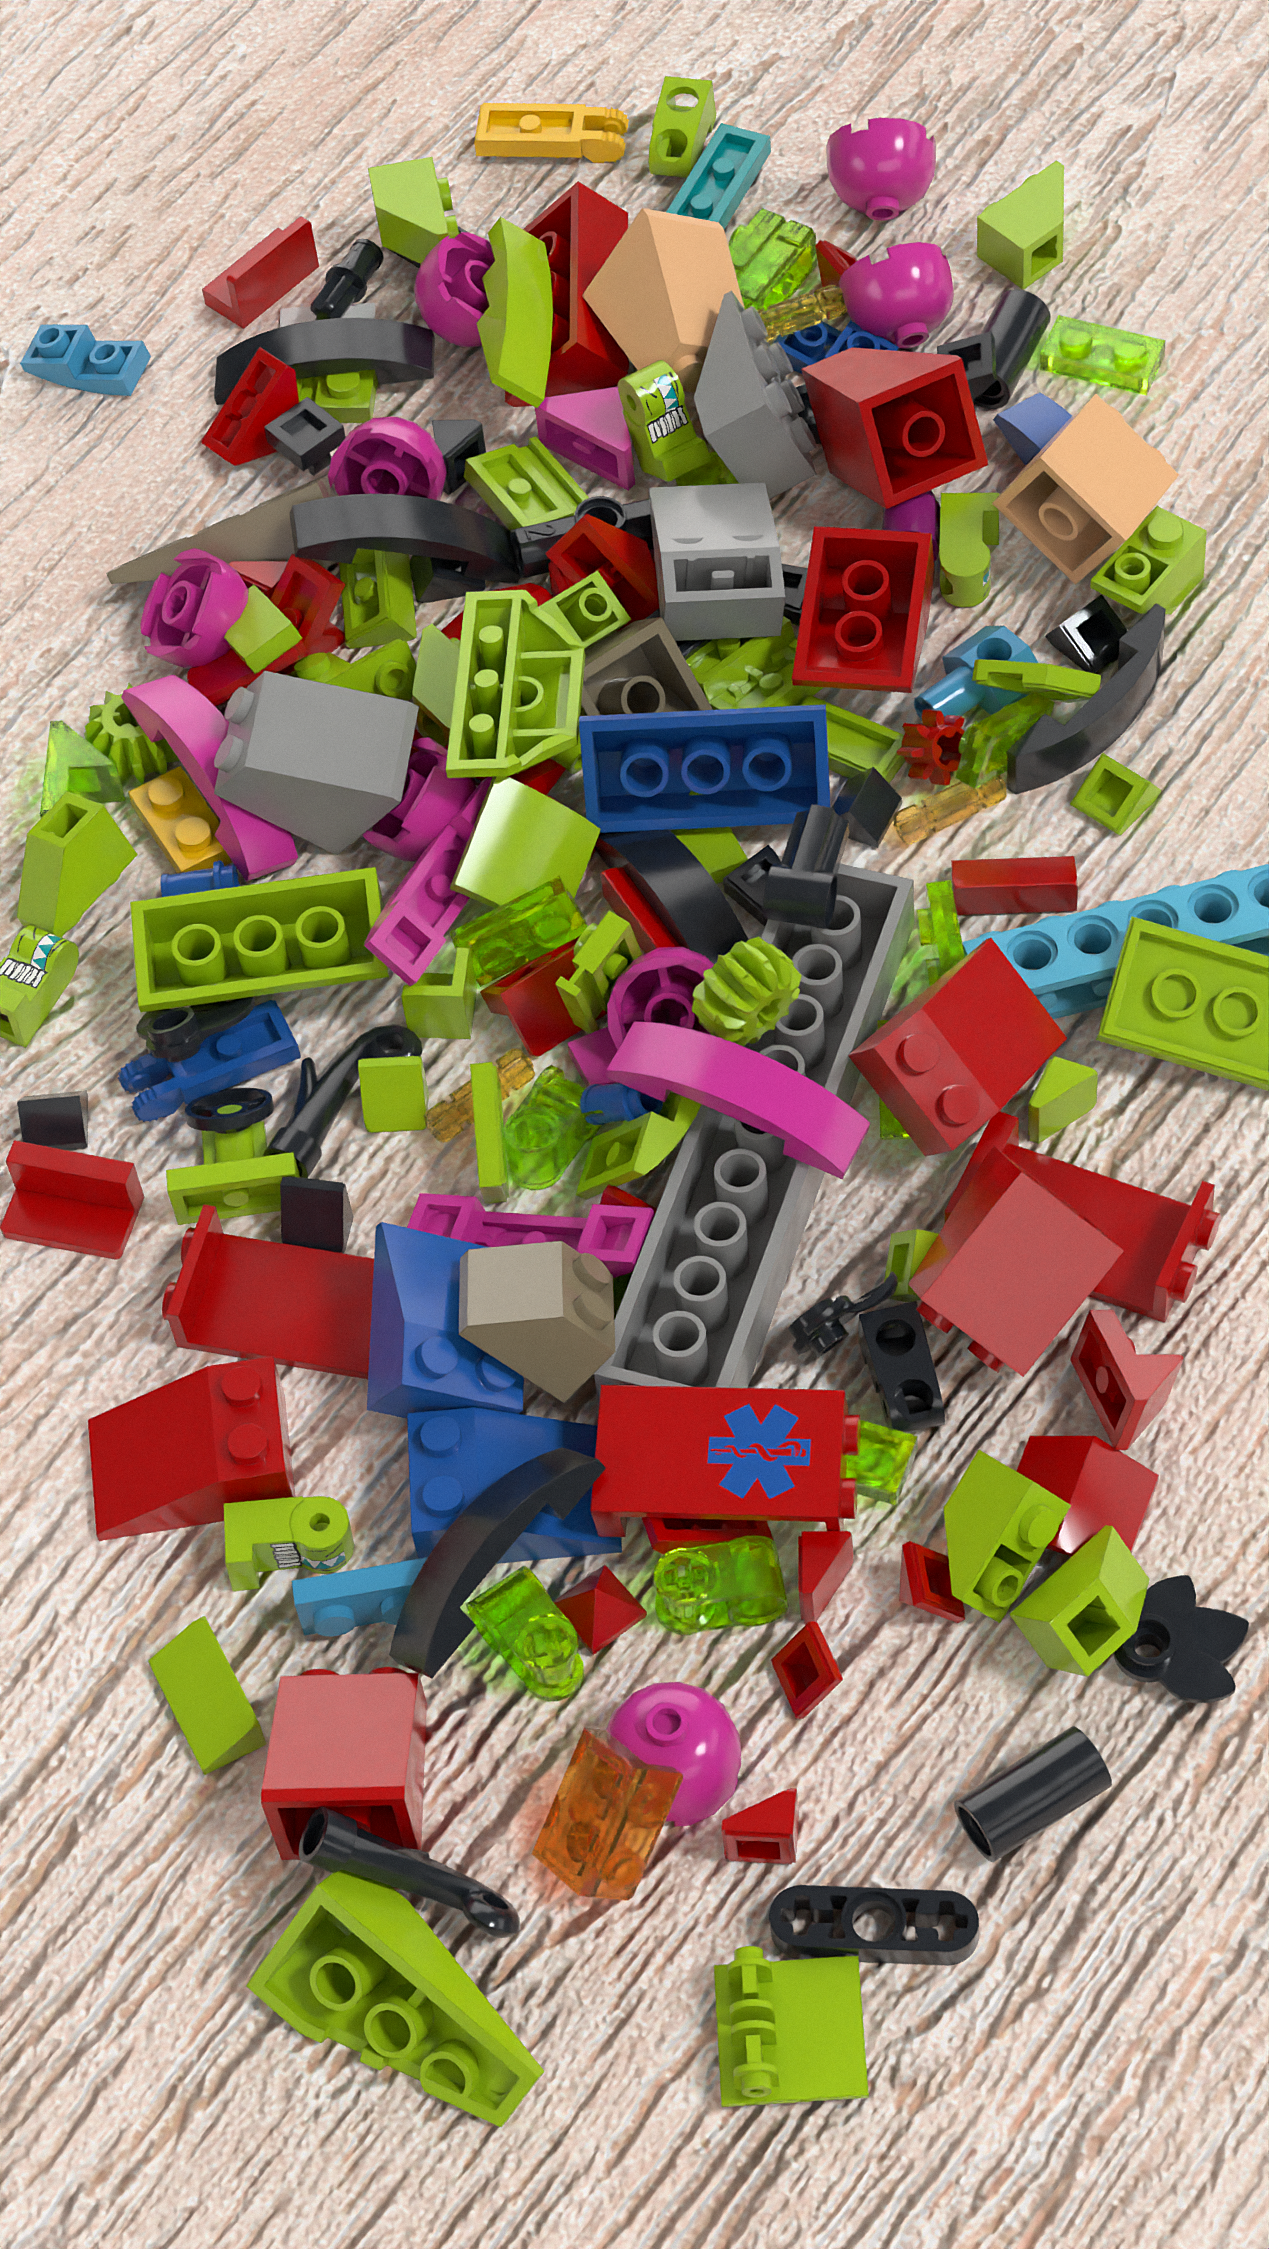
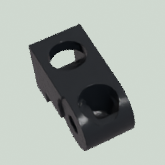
(901, 1367)

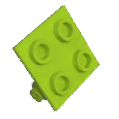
(789, 2029)

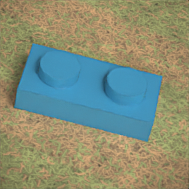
(354, 1598)

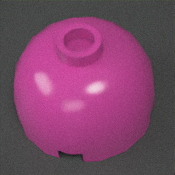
(881, 167)
(452, 288)
(900, 295)
(388, 458)
(193, 610)
(425, 806)
(657, 990)
(688, 1731)

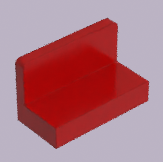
(264, 274)
(534, 1001)
(71, 1200)

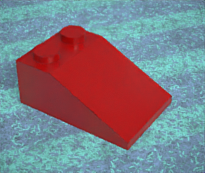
(864, 609)
(959, 1050)
(190, 1450)

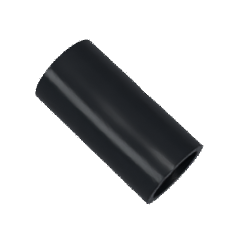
(1017, 327)
(1033, 1794)

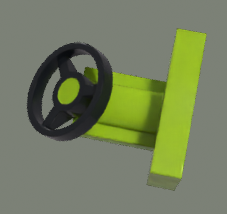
(234, 1168)

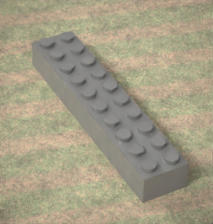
(733, 1197)

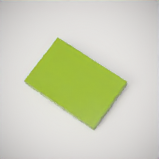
(1190, 1003)

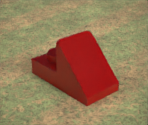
(308, 598)
(1121, 1385)

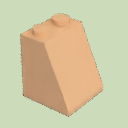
(665, 291)
(1086, 489)

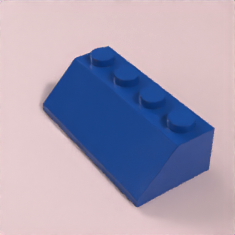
(742, 761)

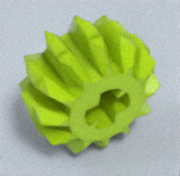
(123, 741)
(746, 992)

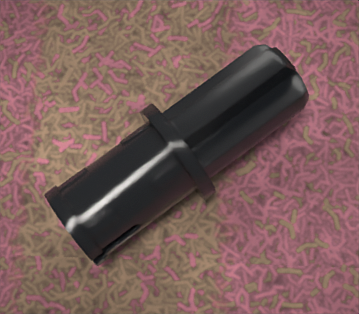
(347, 280)

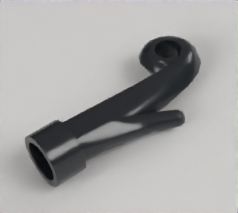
(322, 1099)
(336, 1843)

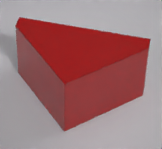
(617, 556)

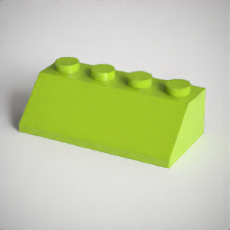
(256, 939)

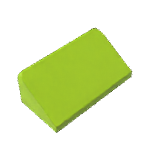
(377, 599)
(206, 1697)

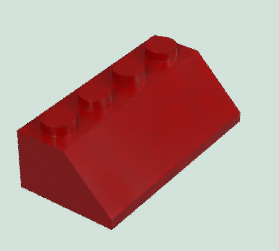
(578, 240)

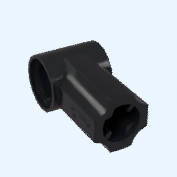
(806, 881)

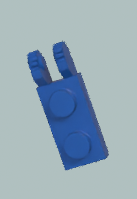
(225, 1059)

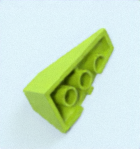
(383, 1984)

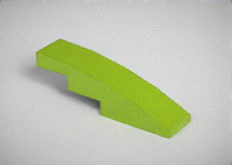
(520, 314)

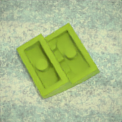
(750, 671)
(521, 844)
(635, 1146)

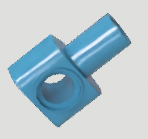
(957, 692)

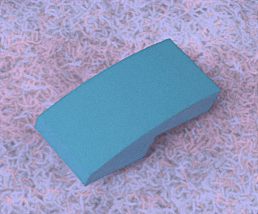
(78, 361)

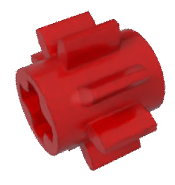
(933, 746)

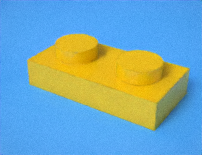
(179, 821)

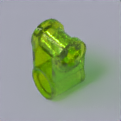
(554, 1124)
(726, 1585)
(530, 1635)

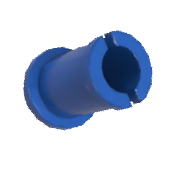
(200, 880)
(616, 1103)

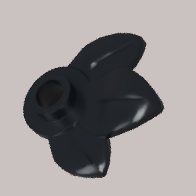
(181, 1030)
(822, 1325)
(1190, 1642)

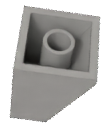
(315, 756)

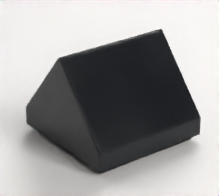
(458, 442)
(868, 806)
(55, 1119)

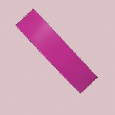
(195, 730)
(423, 906)
(744, 1086)
(608, 1233)

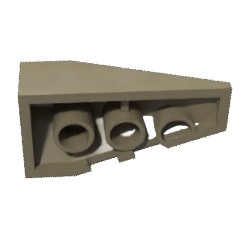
(253, 536)

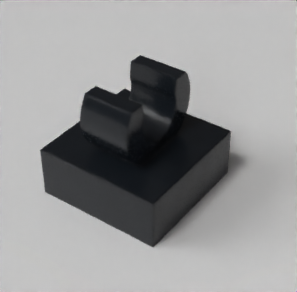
(306, 436)

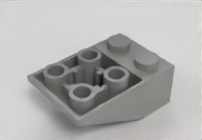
(750, 404)
(717, 561)

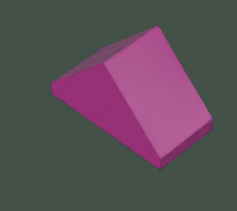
(589, 432)

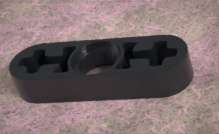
(896, 1902)

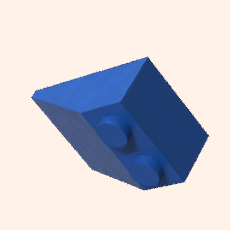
(414, 1334)
(468, 1450)

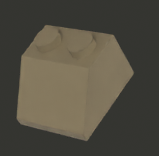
(639, 673)
(539, 1311)

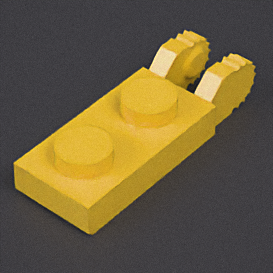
(550, 131)

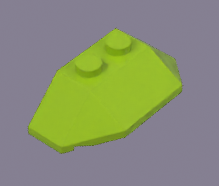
(512, 687)

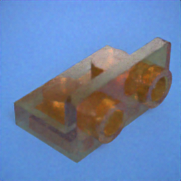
(605, 1818)

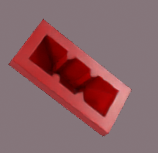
(258, 398)

